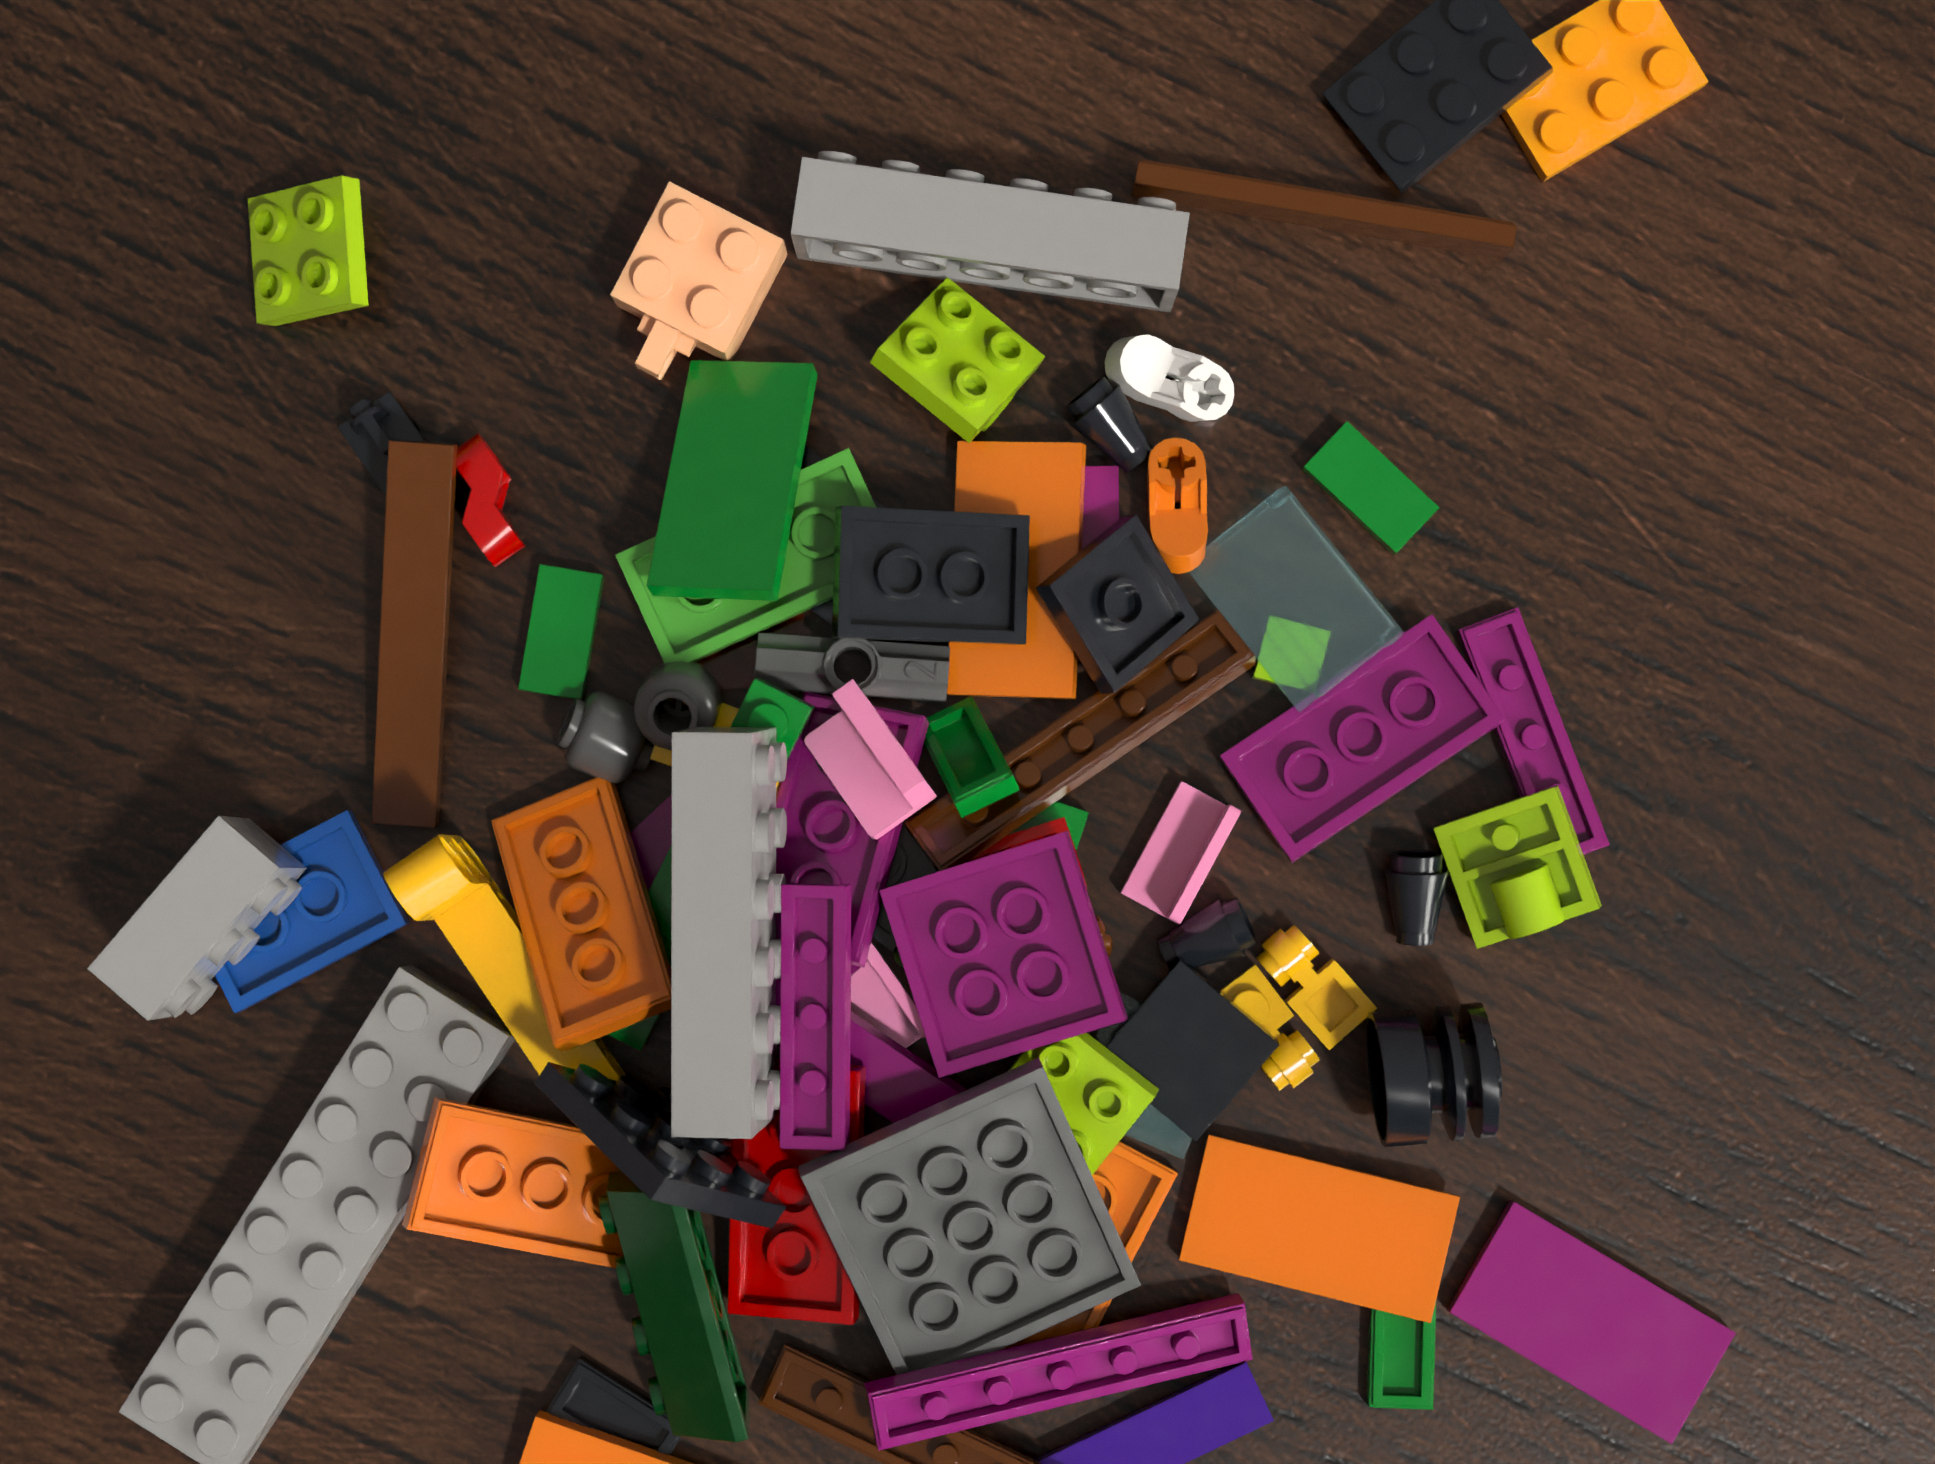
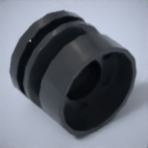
(1437, 1073)

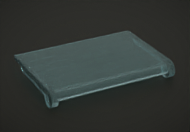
(1294, 599)

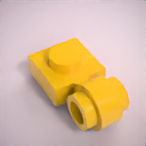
(1256, 997)
(1327, 998)

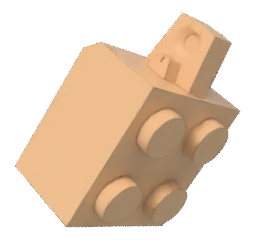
(696, 279)

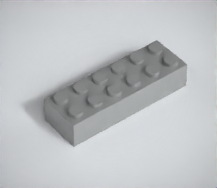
(989, 232)
(725, 930)

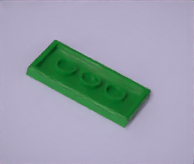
(733, 480)

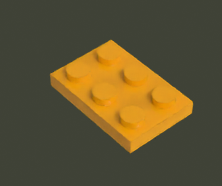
(1609, 75)

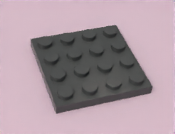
(970, 1223)

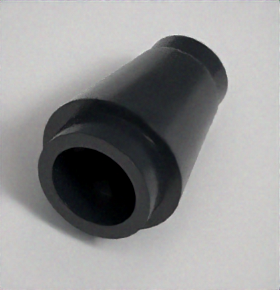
(1110, 424)
(1416, 894)
(1209, 936)

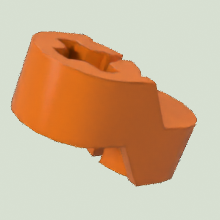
(1178, 476)

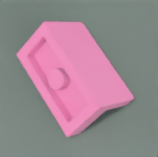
(868, 764)
(1180, 852)
(884, 1002)

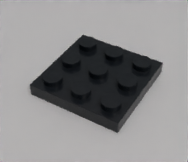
(635, 1134)

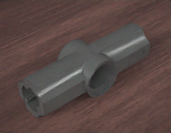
(895, 672)

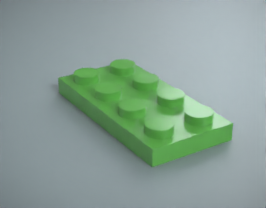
(699, 627)

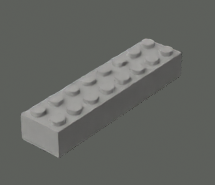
(315, 1224)

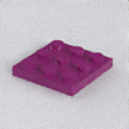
(1003, 954)

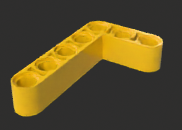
(456, 890)

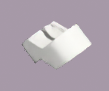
(1198, 387)

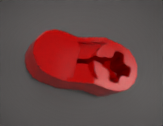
(486, 500)

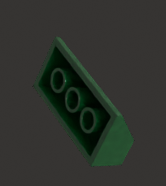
(680, 1313)

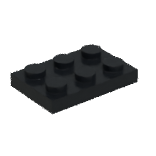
(1436, 85)
(930, 575)

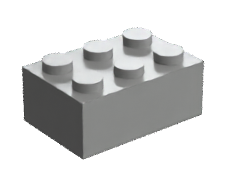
(199, 919)

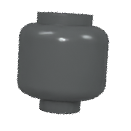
(659, 713)
(604, 738)

